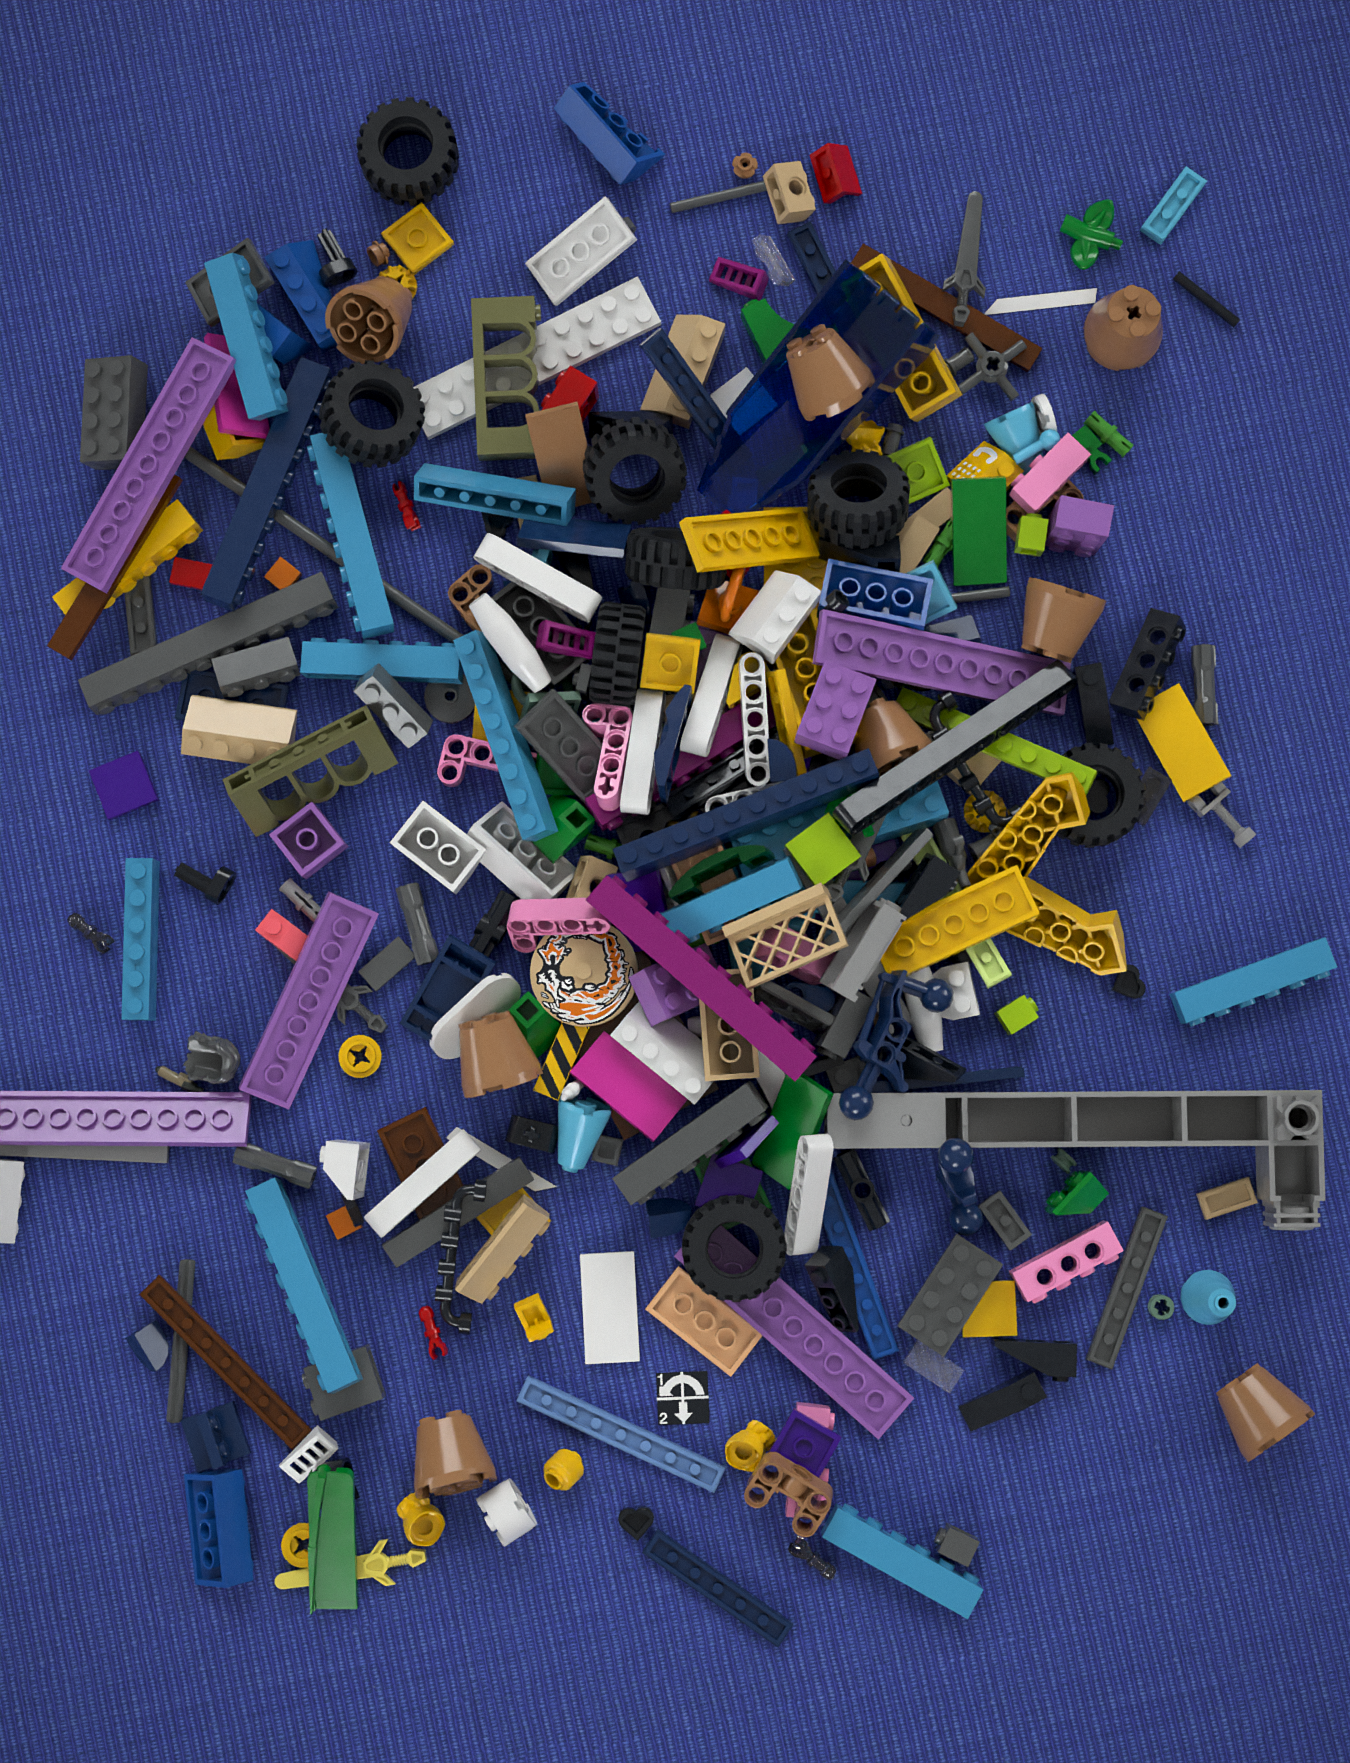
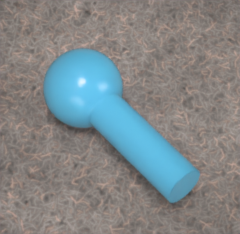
(1046, 441)

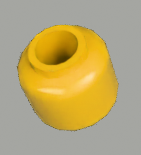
(563, 1469)

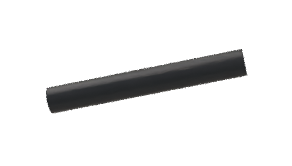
(1206, 299)

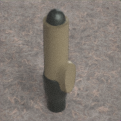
(178, 1079)

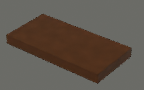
(409, 1146)

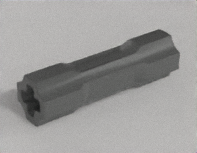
(1203, 664)
(412, 904)
(293, 1171)

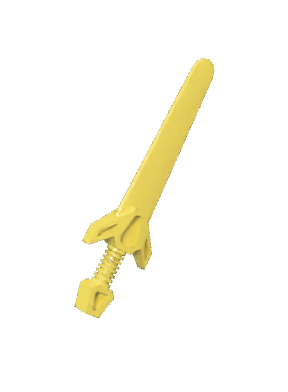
(368, 1566)

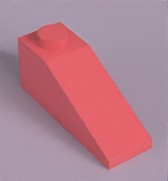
(282, 934)

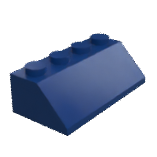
(879, 593)
(219, 1527)

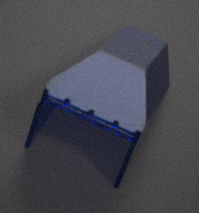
(765, 437)

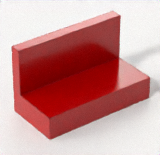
(835, 172)

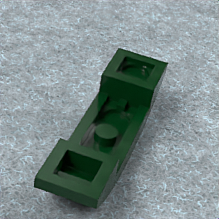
(690, 883)

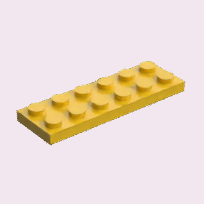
(749, 539)
(961, 922)

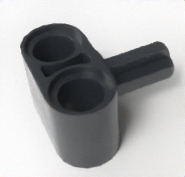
(532, 1134)

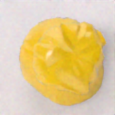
(867, 437)
(749, 1446)
(421, 1520)

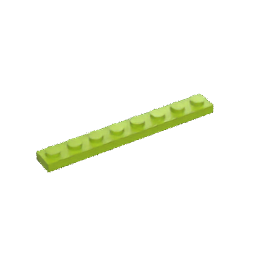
(1008, 749)

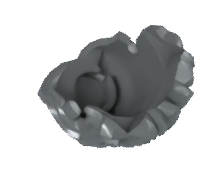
(211, 1058)

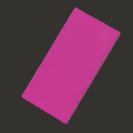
(230, 406)
(628, 1086)

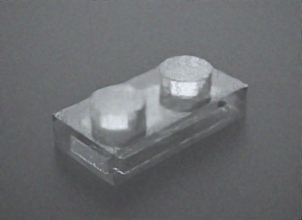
(770, 255)
(933, 1366)

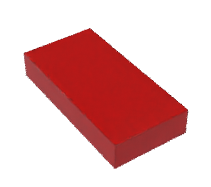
(189, 573)

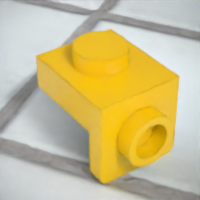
(534, 1317)

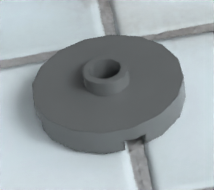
(449, 711)

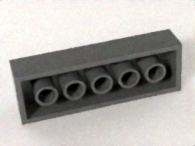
(685, 1146)

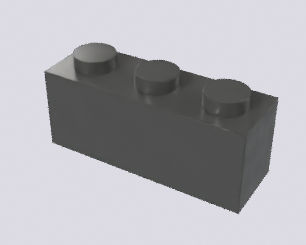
(255, 667)
(393, 705)

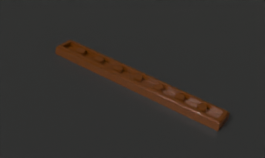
(941, 305)
(91, 600)
(225, 1361)

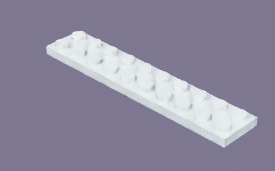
(561, 342)

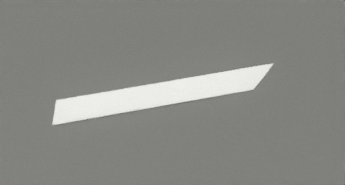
(1043, 301)
(499, 1160)

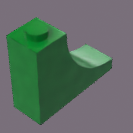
(764, 326)

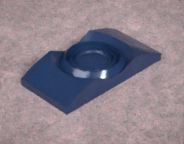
(668, 752)
(447, 982)

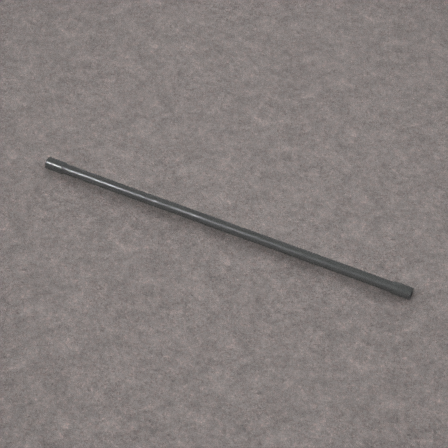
(327, 549)

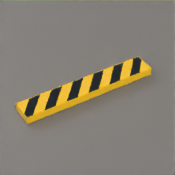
(560, 1060)

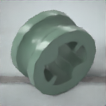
(1063, 1160)
(1154, 1312)

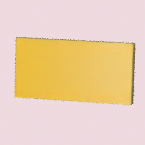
(1183, 744)

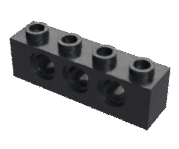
(1156, 626)

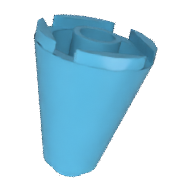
(1015, 432)
(579, 1130)
(1208, 1297)

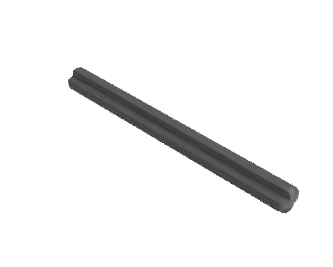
(180, 1348)

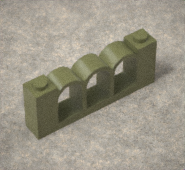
(503, 314)
(264, 814)

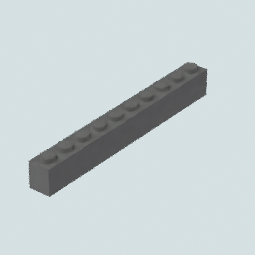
(195, 648)

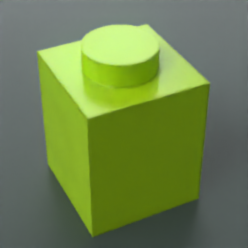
(1031, 535)
(1017, 1014)

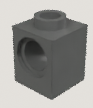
(956, 1544)

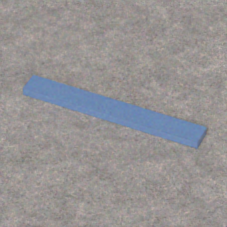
(621, 1434)

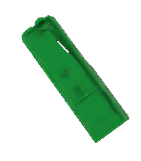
(332, 1539)

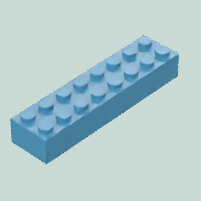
(916, 813)

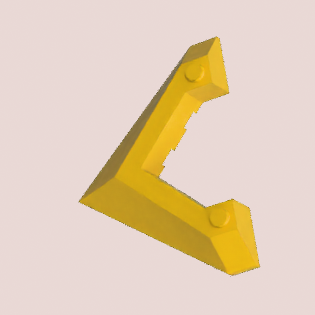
(1062, 926)

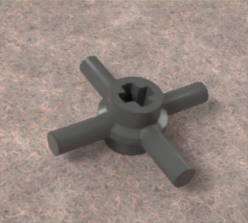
(992, 357)

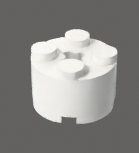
(506, 1511)

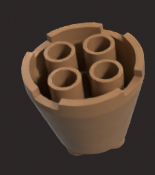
(369, 318)
(1116, 339)
(826, 373)
(1057, 619)
(889, 734)
(494, 1055)
(1261, 1410)
(450, 1456)

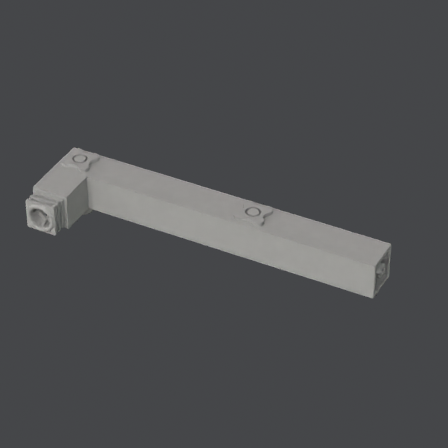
(1279, 1123)

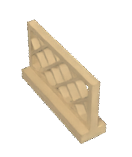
(780, 913)

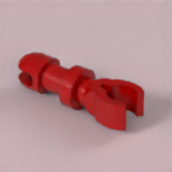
(405, 505)
(426, 1315)

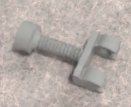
(1242, 835)

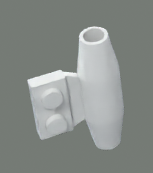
(510, 642)
(927, 1024)

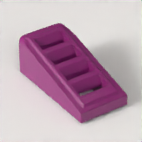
(742, 269)
(553, 646)

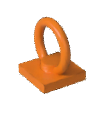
(726, 604)

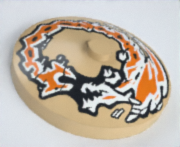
(584, 976)

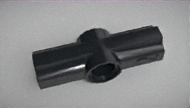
(492, 925)
(869, 1204)

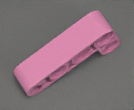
(610, 757)
(465, 758)
(552, 917)

